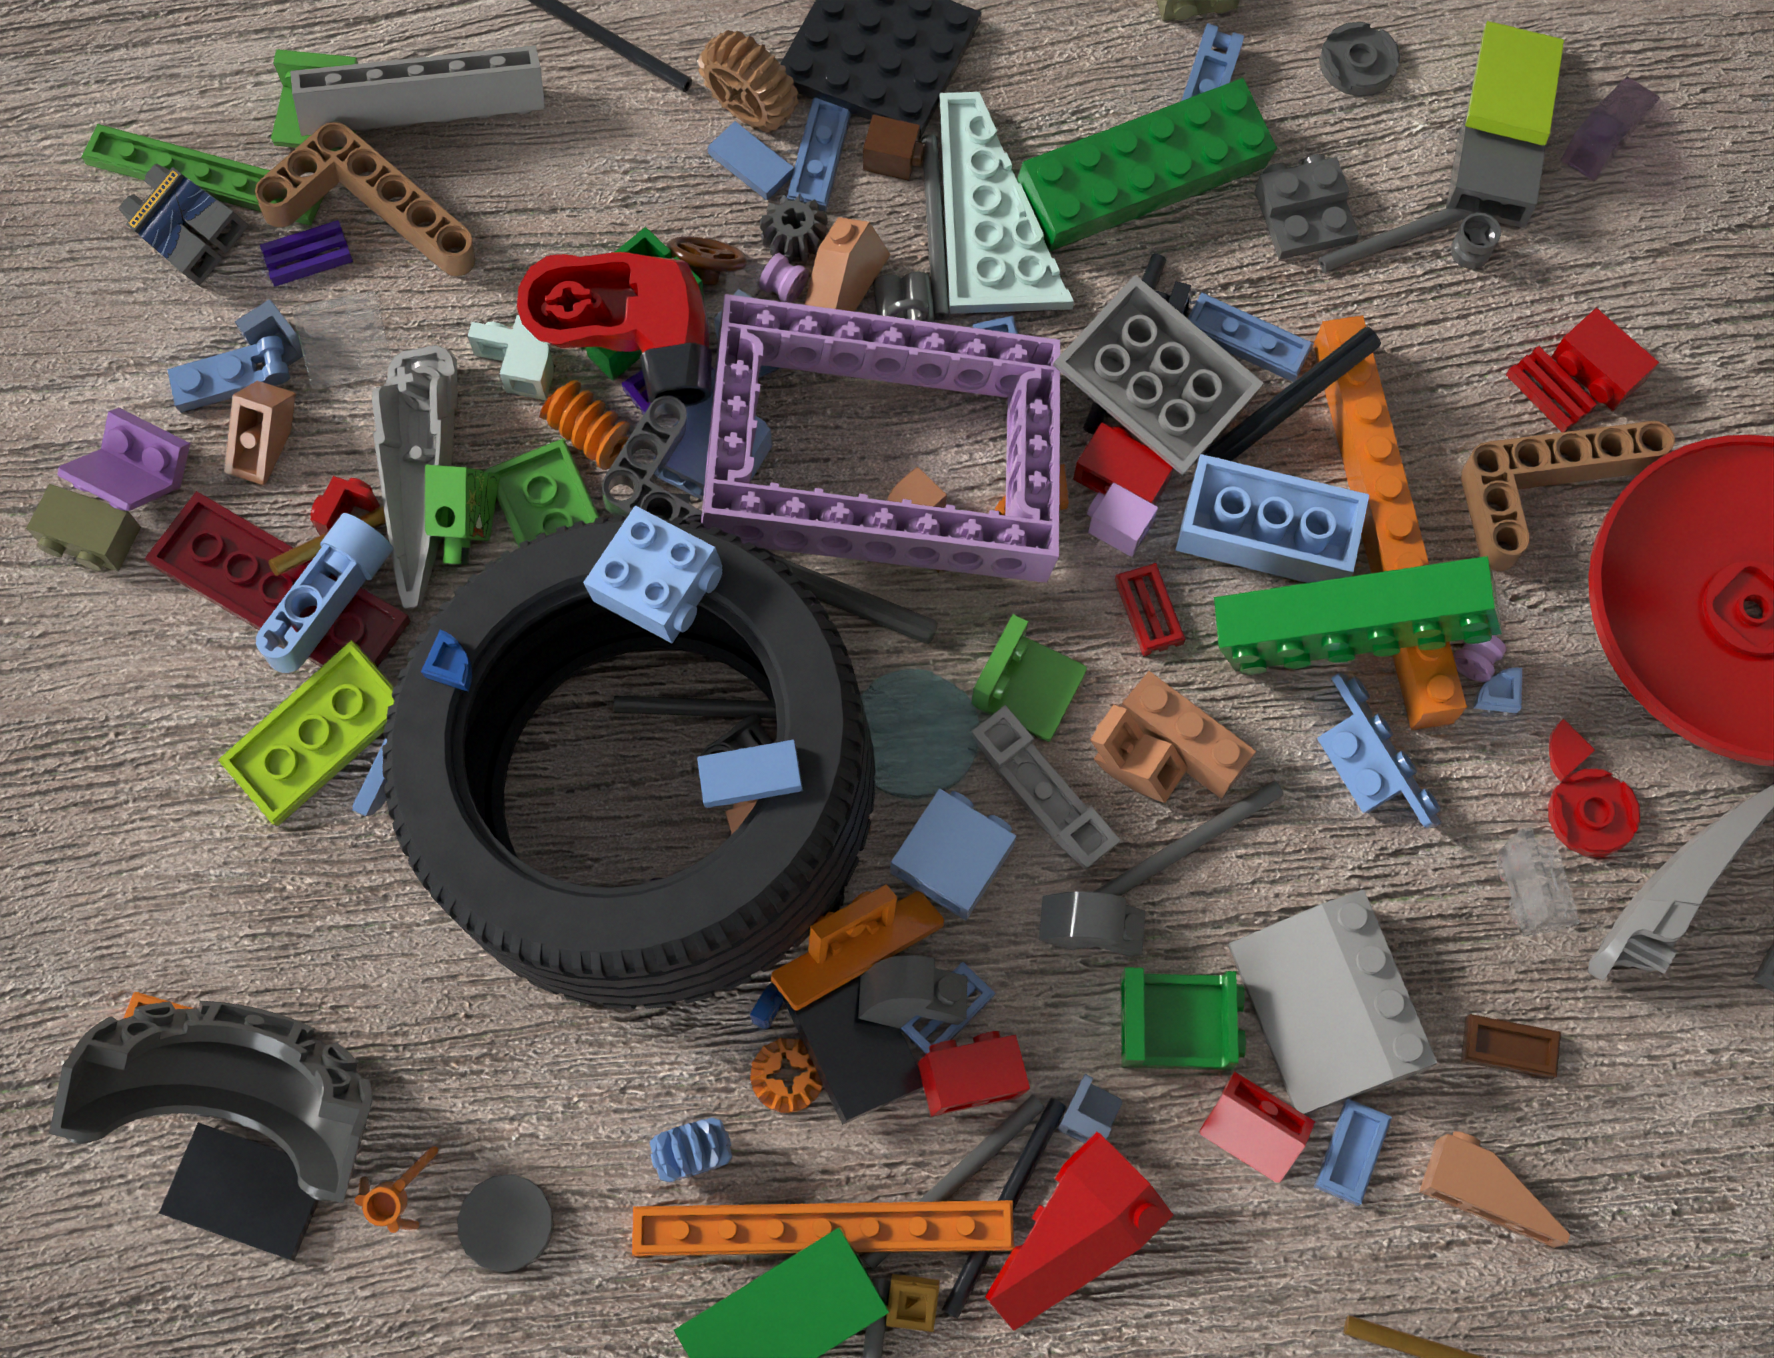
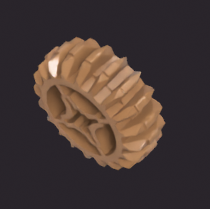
(748, 81)

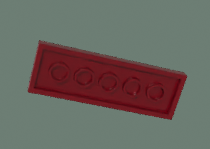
(230, 566)

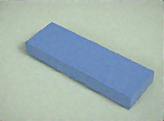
(819, 153)
(1251, 337)

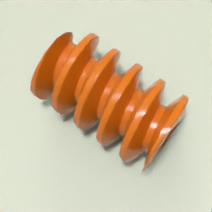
(585, 423)

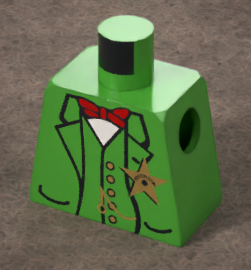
(459, 508)

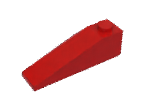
(1088, 1226)

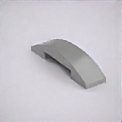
(1042, 789)

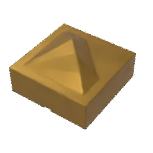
(912, 1302)

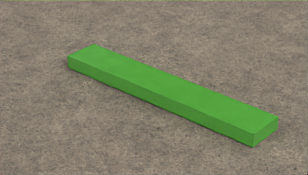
(218, 176)

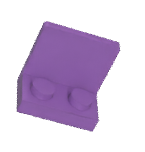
(133, 464)

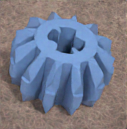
(690, 1149)

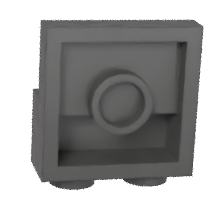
(1306, 206)

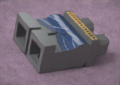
(169, 215)

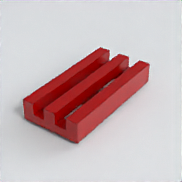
(1555, 384)
(1160, 641)

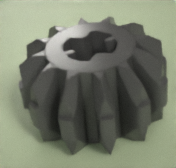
(793, 228)

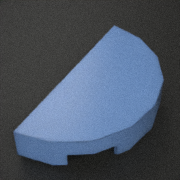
(372, 793)

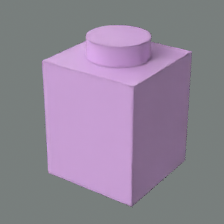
(1121, 518)

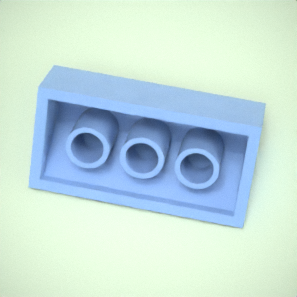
(1271, 521)

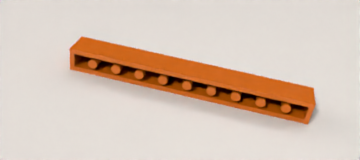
(1390, 524)

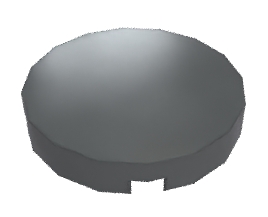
(1359, 59)
(505, 1223)

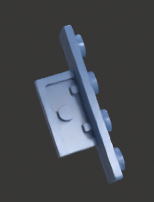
(1369, 760)

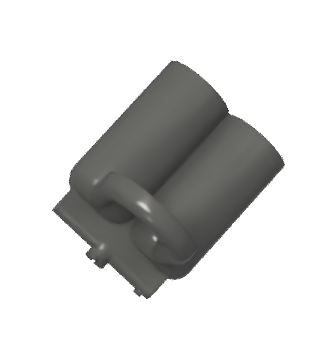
(905, 296)

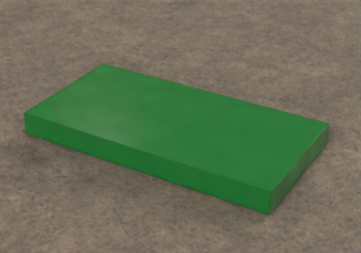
(791, 1309)

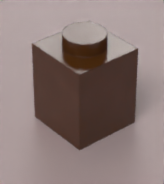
(892, 148)

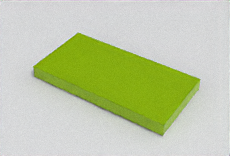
(1515, 83)
(311, 734)

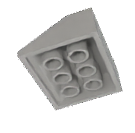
(1158, 375)
(1332, 1003)

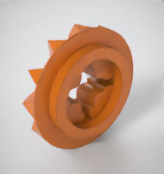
(773, 1092)

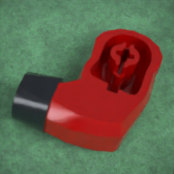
(625, 306)

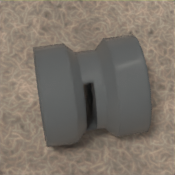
(1475, 240)

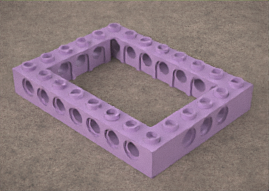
(902, 352)

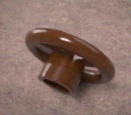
(707, 257)

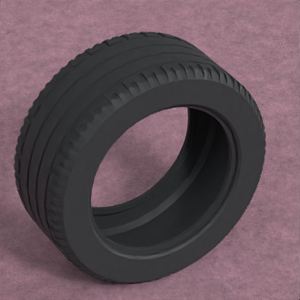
(658, 941)

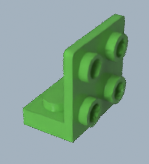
(286, 125)
(1028, 680)

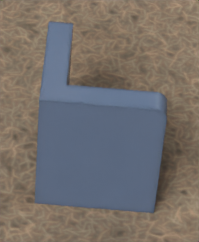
(268, 321)
(1090, 1112)

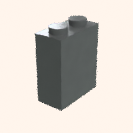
(1495, 176)

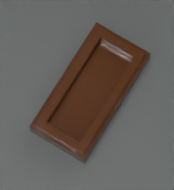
(1511, 1046)

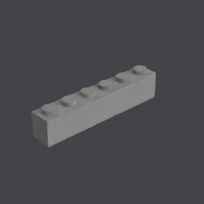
(419, 90)

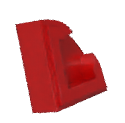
(1567, 749)

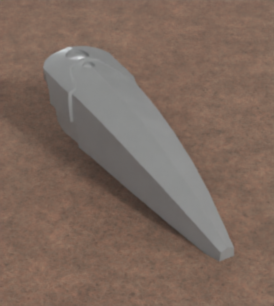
(413, 431)
(1671, 897)

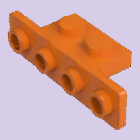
(853, 941)

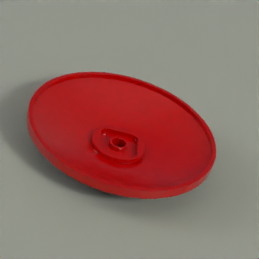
(1672, 588)

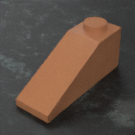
(846, 265)
(1484, 1186)

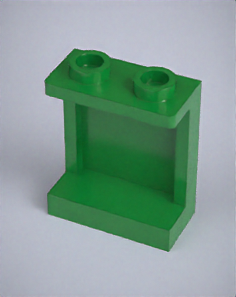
(1181, 1020)

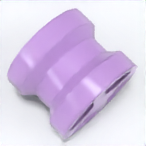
(783, 278)
(1477, 660)

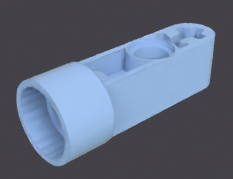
(351, 554)

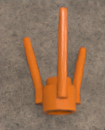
(389, 1199)

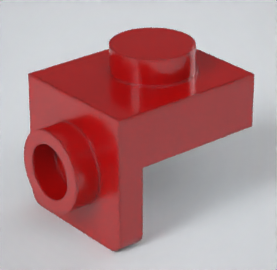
(341, 498)

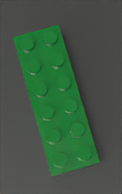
(1146, 164)
(1359, 616)

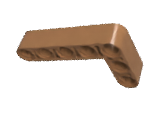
(373, 190)
(1548, 469)

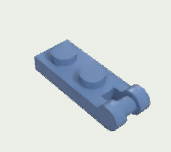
(1212, 67)
(227, 373)

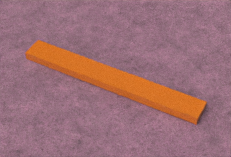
(792, 1227)

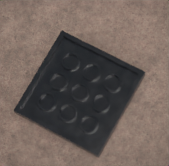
(881, 55)

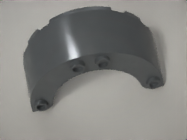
(227, 1066)

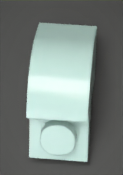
(526, 360)

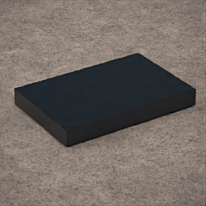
(856, 1059)
(240, 1192)

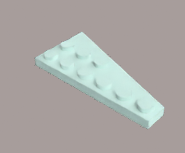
(991, 231)

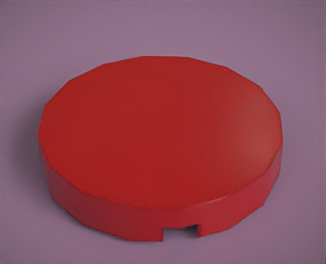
(1594, 813)

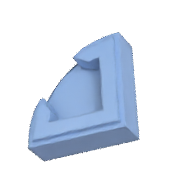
(1502, 692)

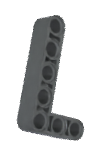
(643, 476)

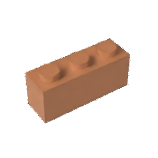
(1208, 749)

